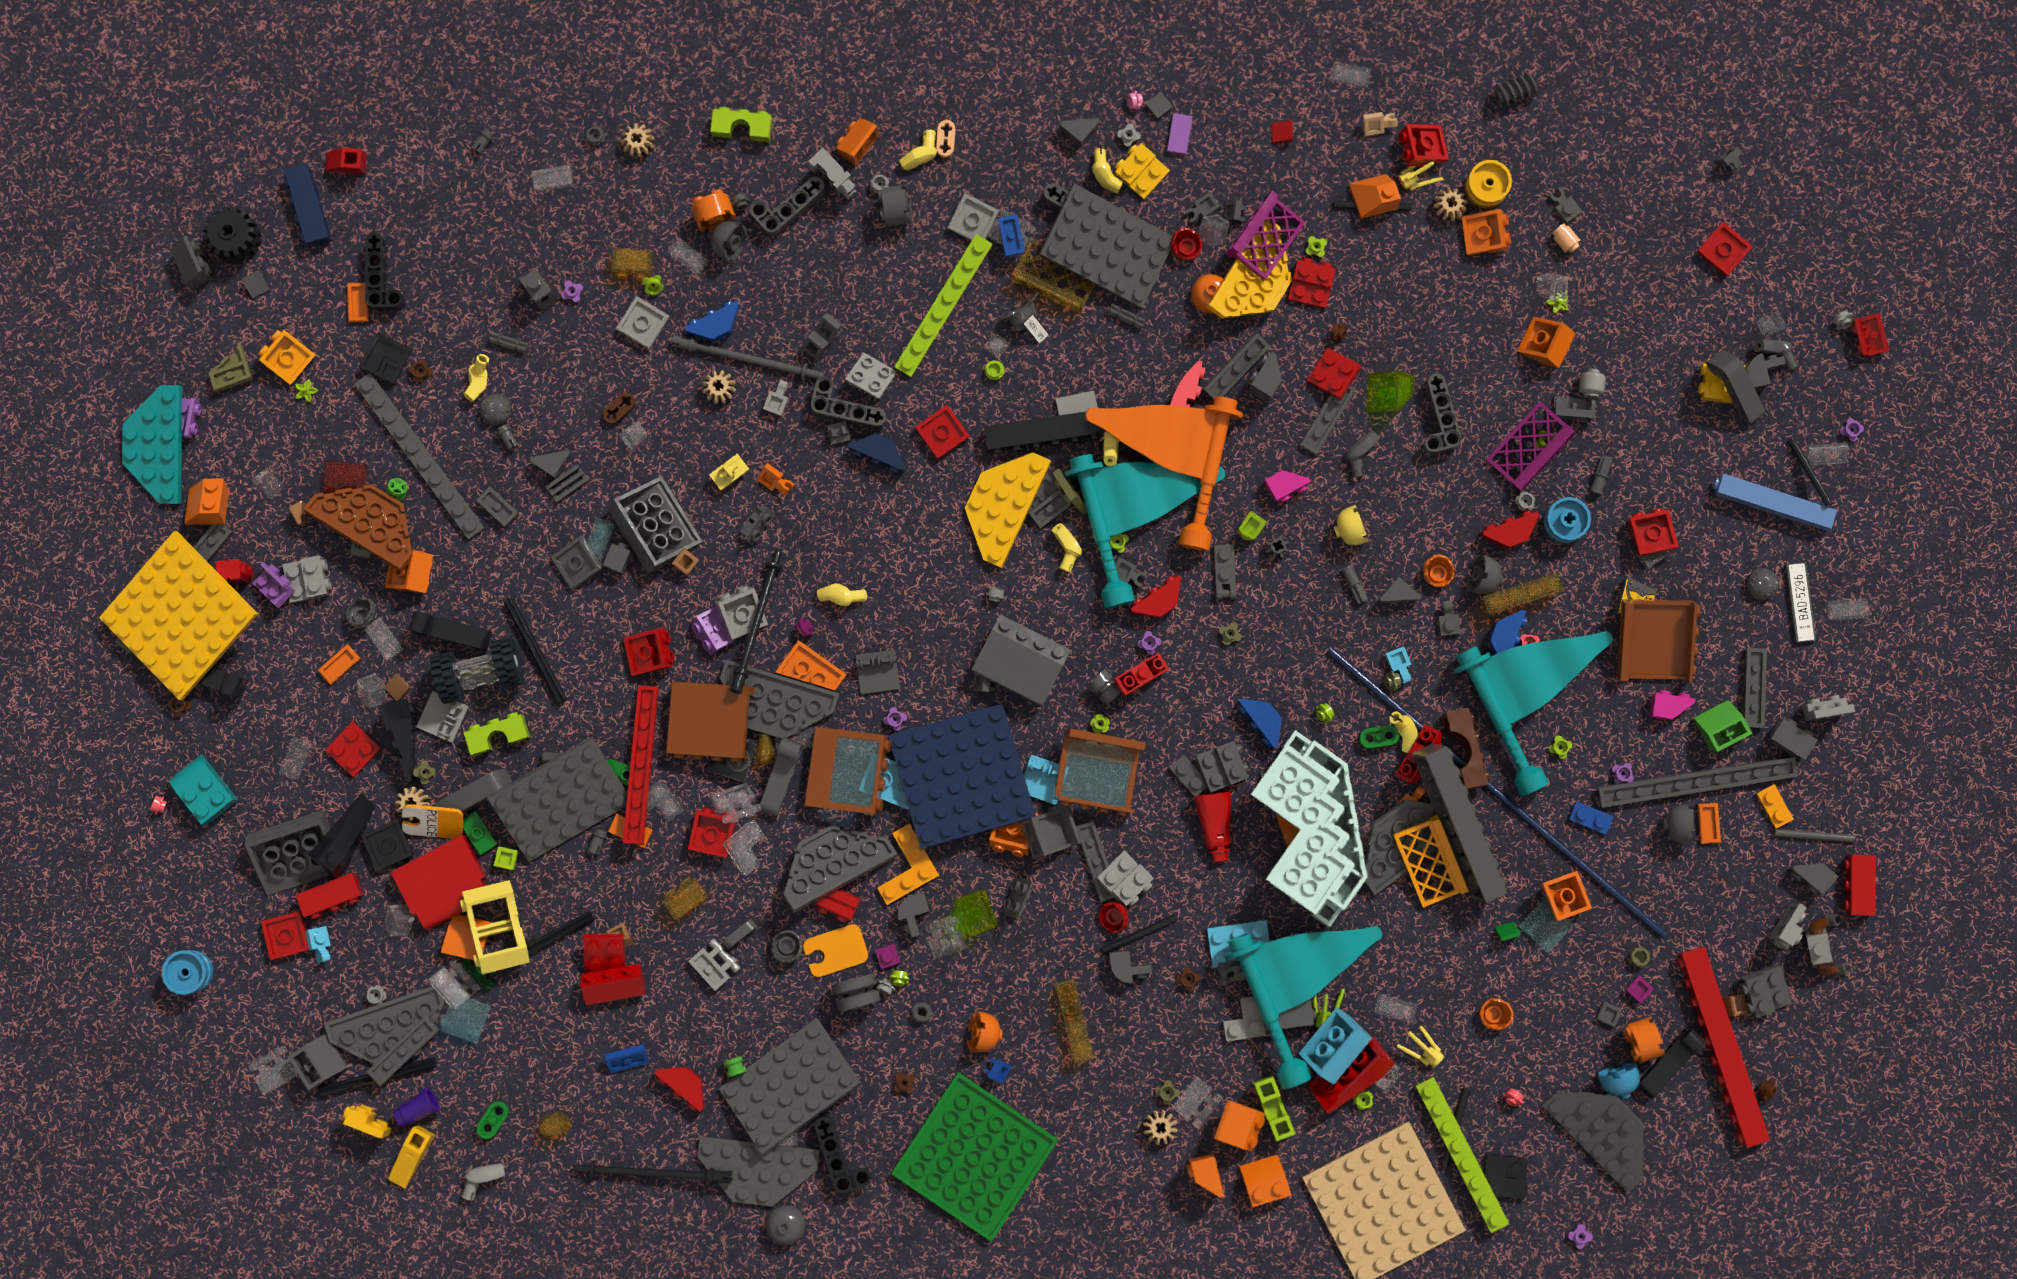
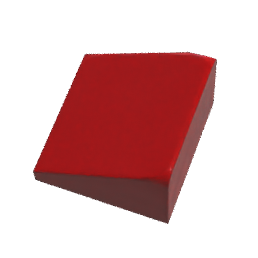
(1282, 132)

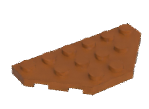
(367, 519)

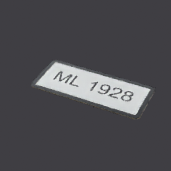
(1035, 328)

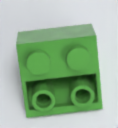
(1722, 726)

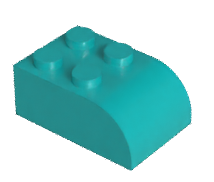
(203, 790)

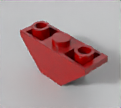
(1511, 531)
(1159, 600)
(1141, 674)
(1408, 770)
(684, 1084)

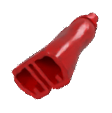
(1214, 816)

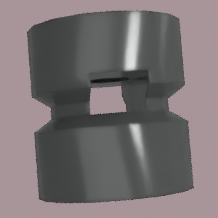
(1104, 687)

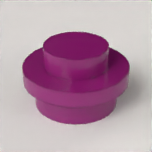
(805, 627)

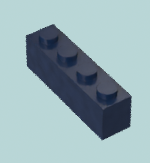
(307, 205)

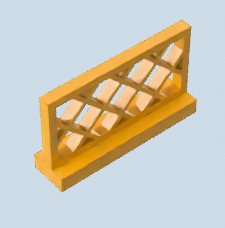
(1447, 856)

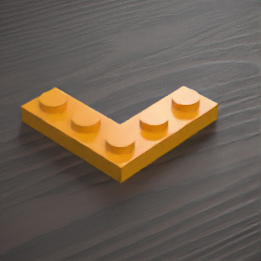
(920, 873)

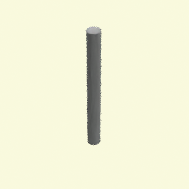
(1814, 835)

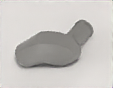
(478, 1175)

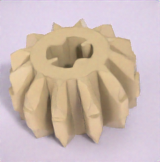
(632, 145)
(1442, 204)
(712, 391)
(417, 797)
(1153, 1128)

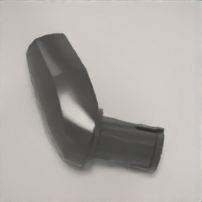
(1779, 348)
(1359, 449)

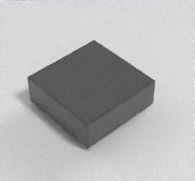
(1159, 105)
(1609, 1014)

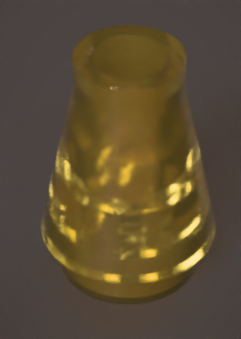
(765, 750)

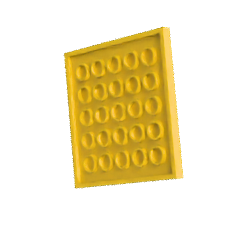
(178, 615)

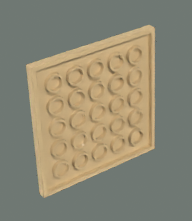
(1383, 1203)

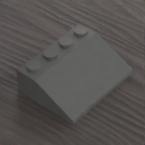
(654, 524)
(1021, 660)
(283, 852)

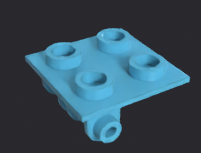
(1041, 778)

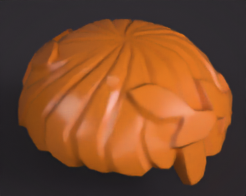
(1438, 570)
(1496, 1014)

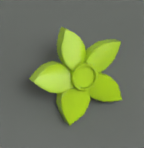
(1558, 304)
(306, 391)

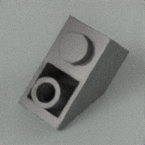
(1815, 876)

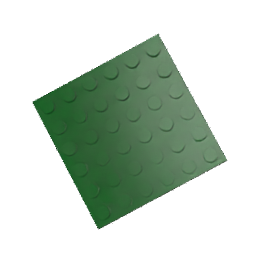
(974, 1156)

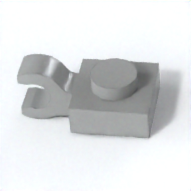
(776, 400)

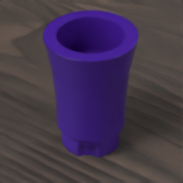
(417, 1108)

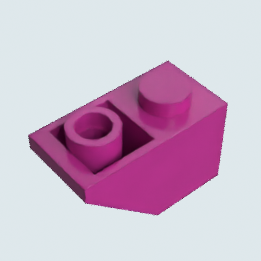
(1284, 484)
(1669, 706)

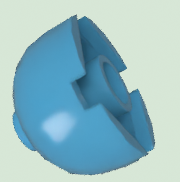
(1620, 1080)

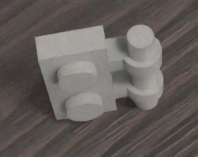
(710, 969)

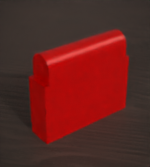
(437, 879)

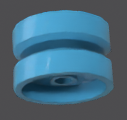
(1575, 512)
(175, 970)

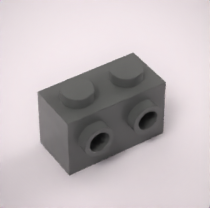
(1792, 739)

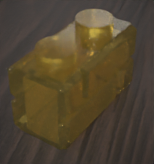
(632, 263)
(685, 898)

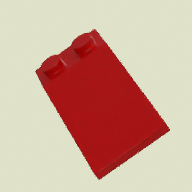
(1364, 1071)

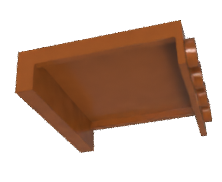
(1657, 639)
(708, 721)

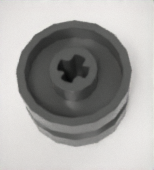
(856, 993)

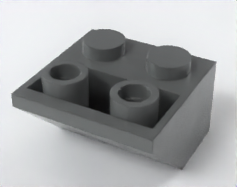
(191, 263)
(1267, 380)
(317, 1062)

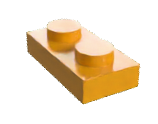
(1774, 806)

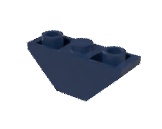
(879, 451)

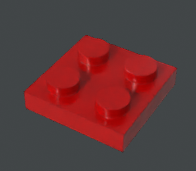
(1724, 249)
(1334, 373)
(942, 432)
(353, 749)
(285, 935)
(603, 951)

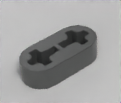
(739, 934)

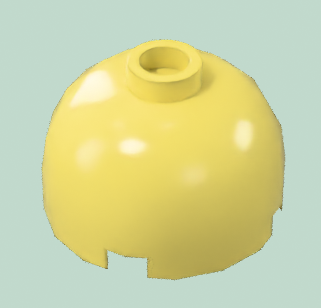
(1350, 527)

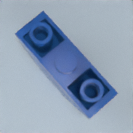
(715, 323)
(1505, 632)
(1263, 719)

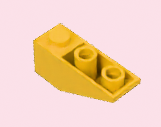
(411, 1156)

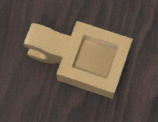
(1376, 123)

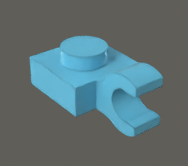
(1399, 661)
(318, 940)

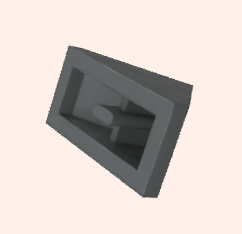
(1079, 129)
(553, 462)
(1399, 592)

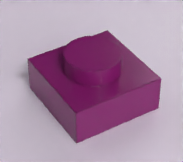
(887, 956)
(1639, 989)

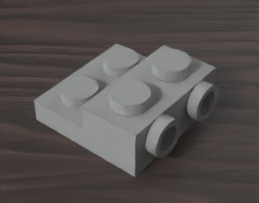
(308, 578)
(739, 610)
(1830, 708)
(1125, 879)
(1786, 931)

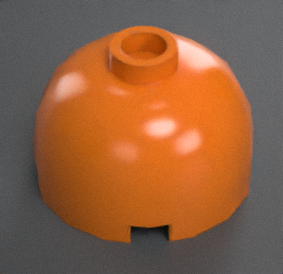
(1203, 291)
(984, 1032)

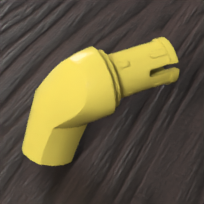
(921, 154)
(1103, 172)
(477, 378)
(1110, 449)
(1070, 546)
(841, 595)
(1406, 729)

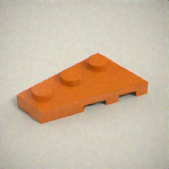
(810, 667)

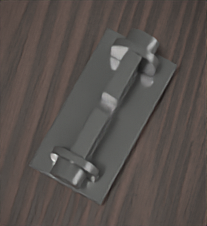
(752, 532)

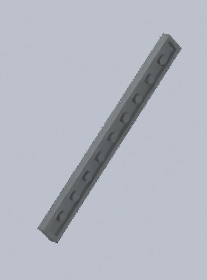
(419, 456)
(1697, 781)

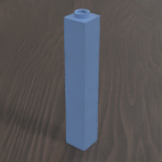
(1774, 502)

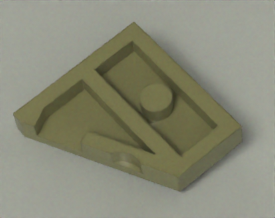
(231, 371)
(1071, 494)

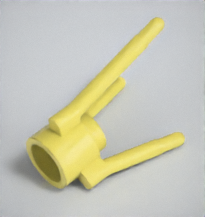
(1409, 179)
(1431, 1055)

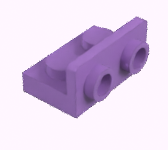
(190, 410)
(274, 586)
(711, 630)

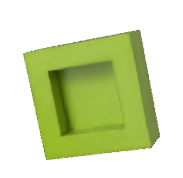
(506, 858)

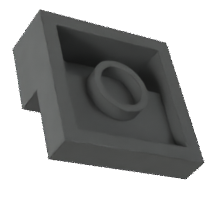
(1222, 766)
(1765, 991)

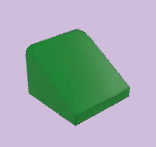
(1507, 931)

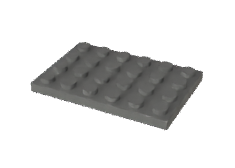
(1107, 246)
(559, 799)
(790, 1086)

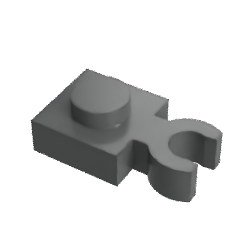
(1205, 205)
(1567, 207)
(1126, 572)

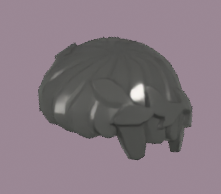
(495, 409)
(1762, 584)
(361, 613)
(786, 946)

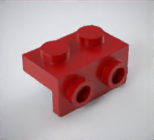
(1871, 335)

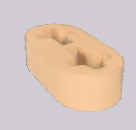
(940, 138)

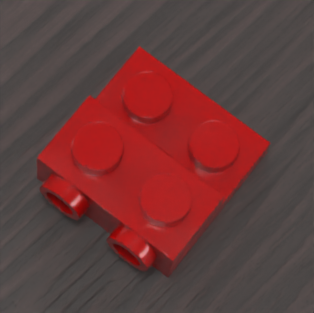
(1423, 144)
(1311, 283)
(1653, 532)
(649, 651)
(710, 833)

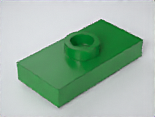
(478, 833)

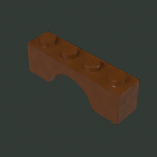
(1460, 726)

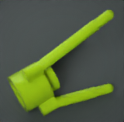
(1324, 1014)

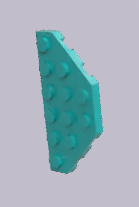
(155, 444)

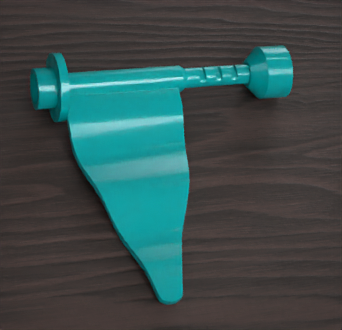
(1125, 499)
(1524, 681)
(1293, 972)

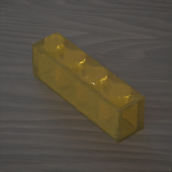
(1521, 594)

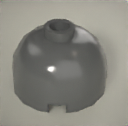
(730, 236)
(1485, 576)
(1680, 823)
(785, 1225)

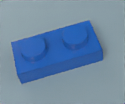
(1011, 236)
(1590, 818)
(627, 1058)

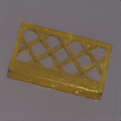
(1046, 289)

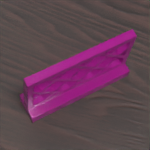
(1251, 228)
(1543, 458)

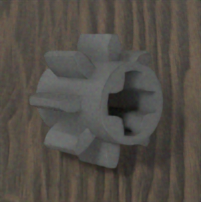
(1272, 549)

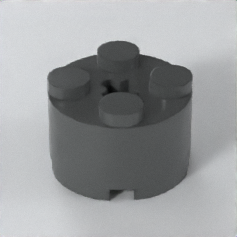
(896, 205)

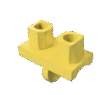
(729, 472)

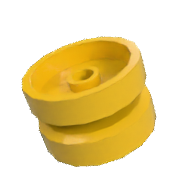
(1488, 172)

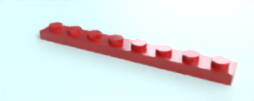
(640, 765)

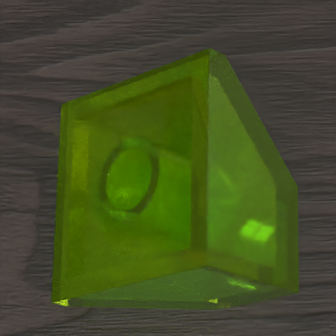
(1388, 391)
(973, 914)

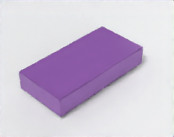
(1179, 134)

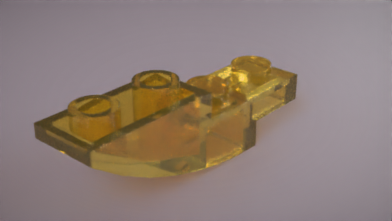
(1074, 1021)

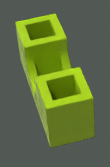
(725, 121)
(479, 738)
(1273, 1107)

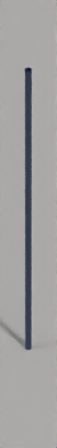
(1507, 801)

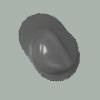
(1021, 313)

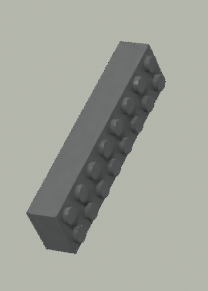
(1459, 822)

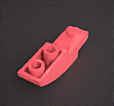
(1188, 387)

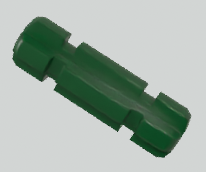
(475, 972)

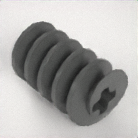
(1514, 89)

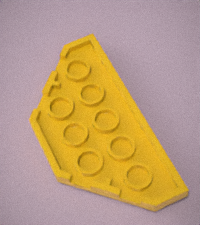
(1245, 292)
(1002, 503)

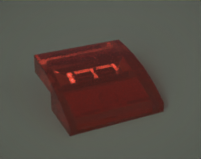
(343, 475)

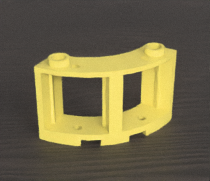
(503, 958)

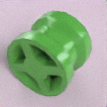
(397, 485)
(734, 1066)

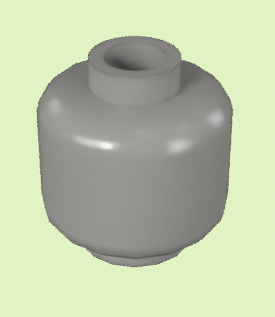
(1592, 384)

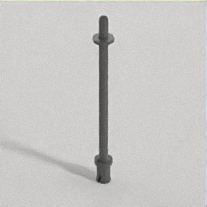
(692, 345)

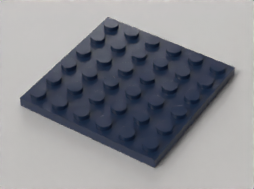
(961, 776)

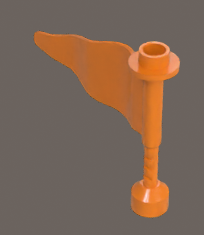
(1180, 441)

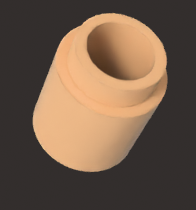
(1566, 238)

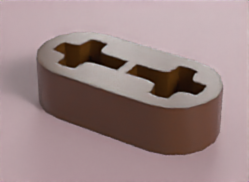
(616, 405)

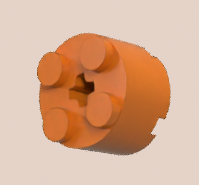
(712, 210)
(1644, 1040)

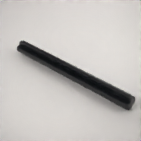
(535, 650)
(556, 934)
(364, 1080)

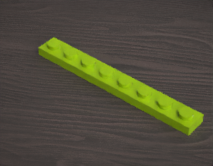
(943, 305)
(1462, 1155)

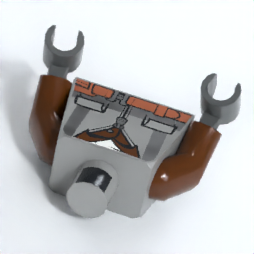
(1820, 949)

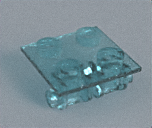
(1543, 928)
(466, 1020)

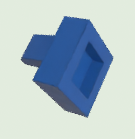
(999, 1070)

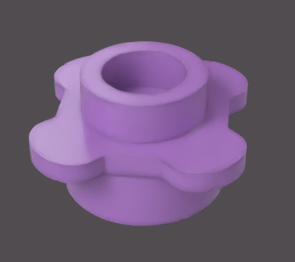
(567, 291)
(1857, 429)
(1144, 642)
(900, 718)
(1626, 768)
(1580, 1230)

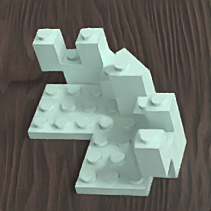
(1326, 856)

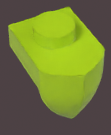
(1251, 526)

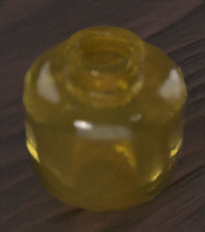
(555, 1125)

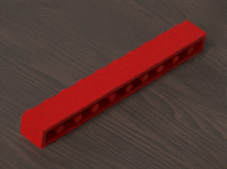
(1723, 1047)

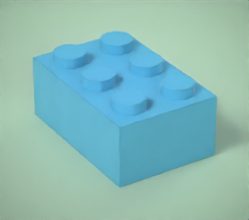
(1335, 1045)

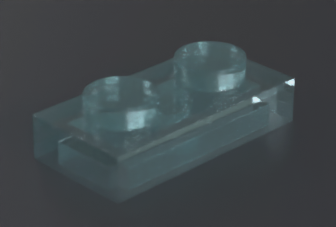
(600, 536)

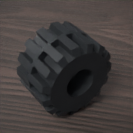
(239, 243)

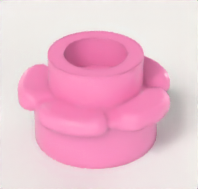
(1134, 100)

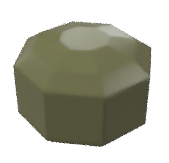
(1639, 956)

